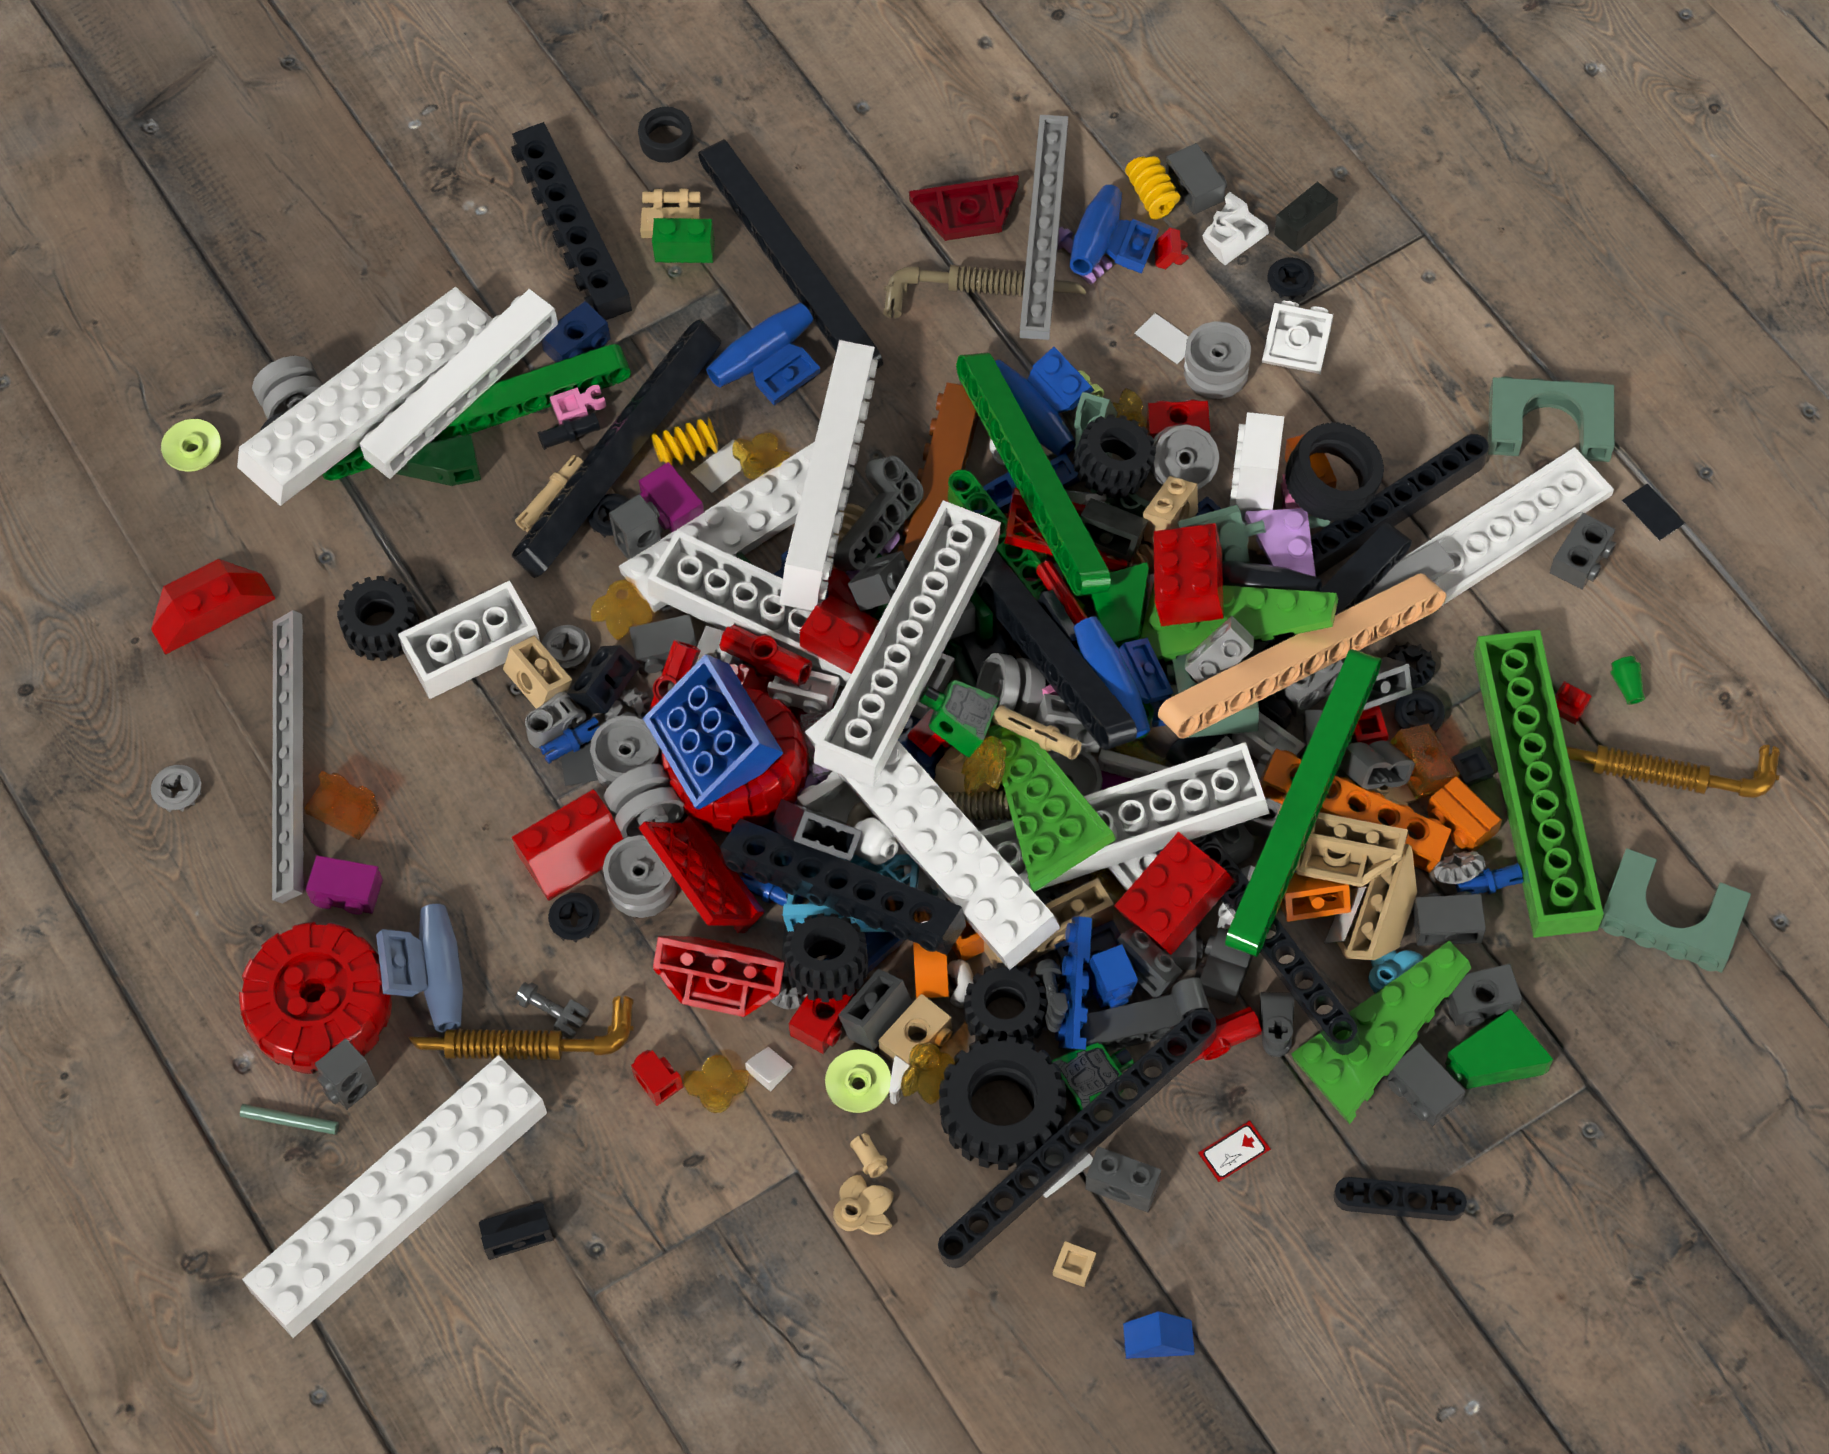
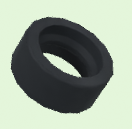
(665, 117)

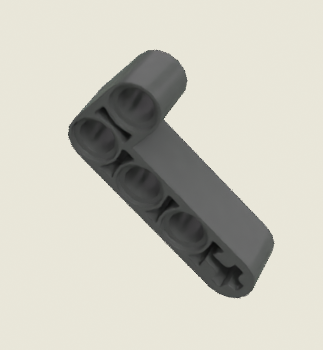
(856, 548)
(1146, 1019)

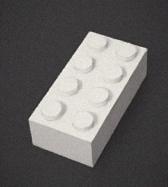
(1256, 462)
(467, 639)

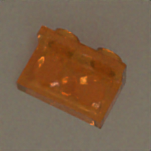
(342, 805)

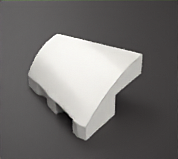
(1233, 230)

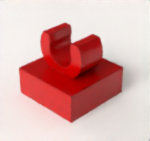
(1169, 249)
(1571, 702)

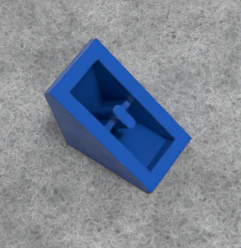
(1158, 1336)

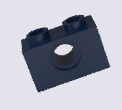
(579, 323)

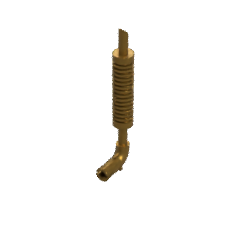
(1679, 774)
(530, 1044)

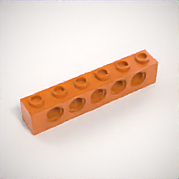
(1371, 804)

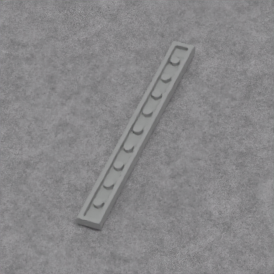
(1044, 228)
(287, 758)

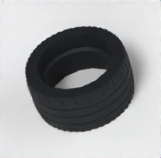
(1353, 448)

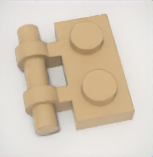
(659, 197)

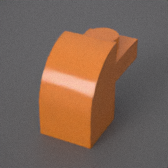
(930, 973)

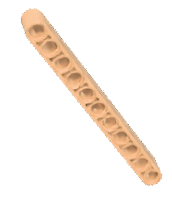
(1300, 656)

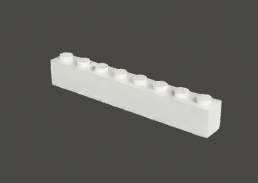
(458, 383)

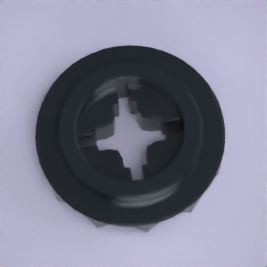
(1293, 268)
(598, 516)
(1425, 666)
(1427, 703)
(563, 909)

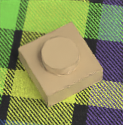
(1074, 1264)

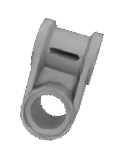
(555, 716)

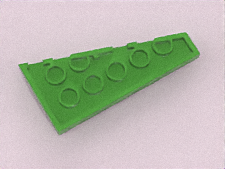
(1259, 610)
(1047, 811)
(1385, 1028)

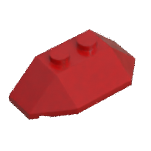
(206, 602)
(718, 974)

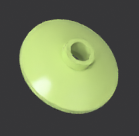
(187, 436)
(854, 1067)

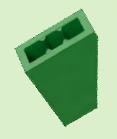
(1124, 604)
(1498, 1054)

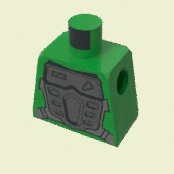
(960, 714)
(1090, 1072)

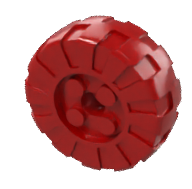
(761, 796)
(310, 966)

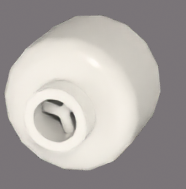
(876, 842)

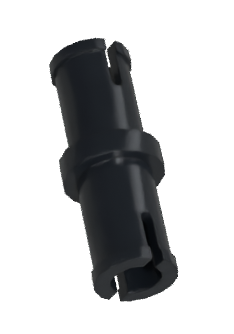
(568, 431)

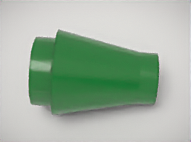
(1628, 678)

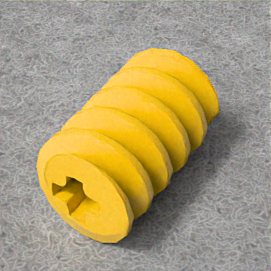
(1152, 186)
(685, 443)

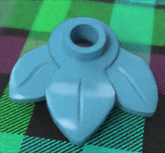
(1391, 967)

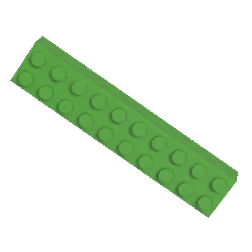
(1537, 784)

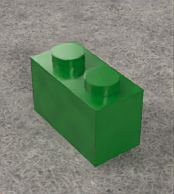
(683, 240)

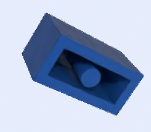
(1112, 977)

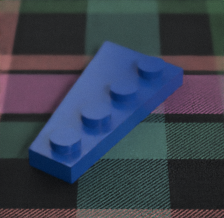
(1076, 983)

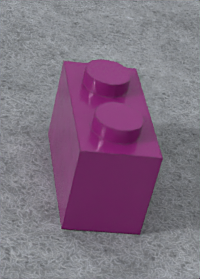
(671, 497)
(344, 885)

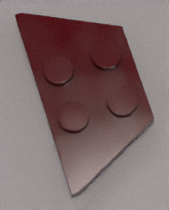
(967, 207)

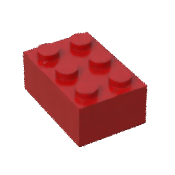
(1188, 575)
(1174, 893)

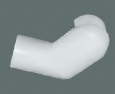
(963, 976)

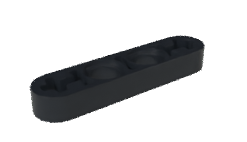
(1399, 1204)

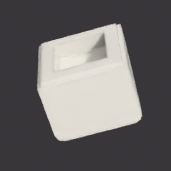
(768, 1068)
(898, 1070)

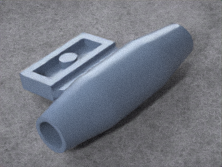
(425, 965)

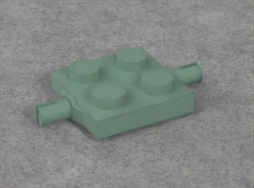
(1231, 531)

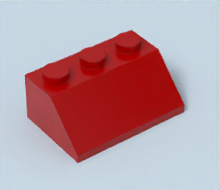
(837, 633)
(568, 844)

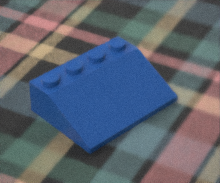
(712, 732)

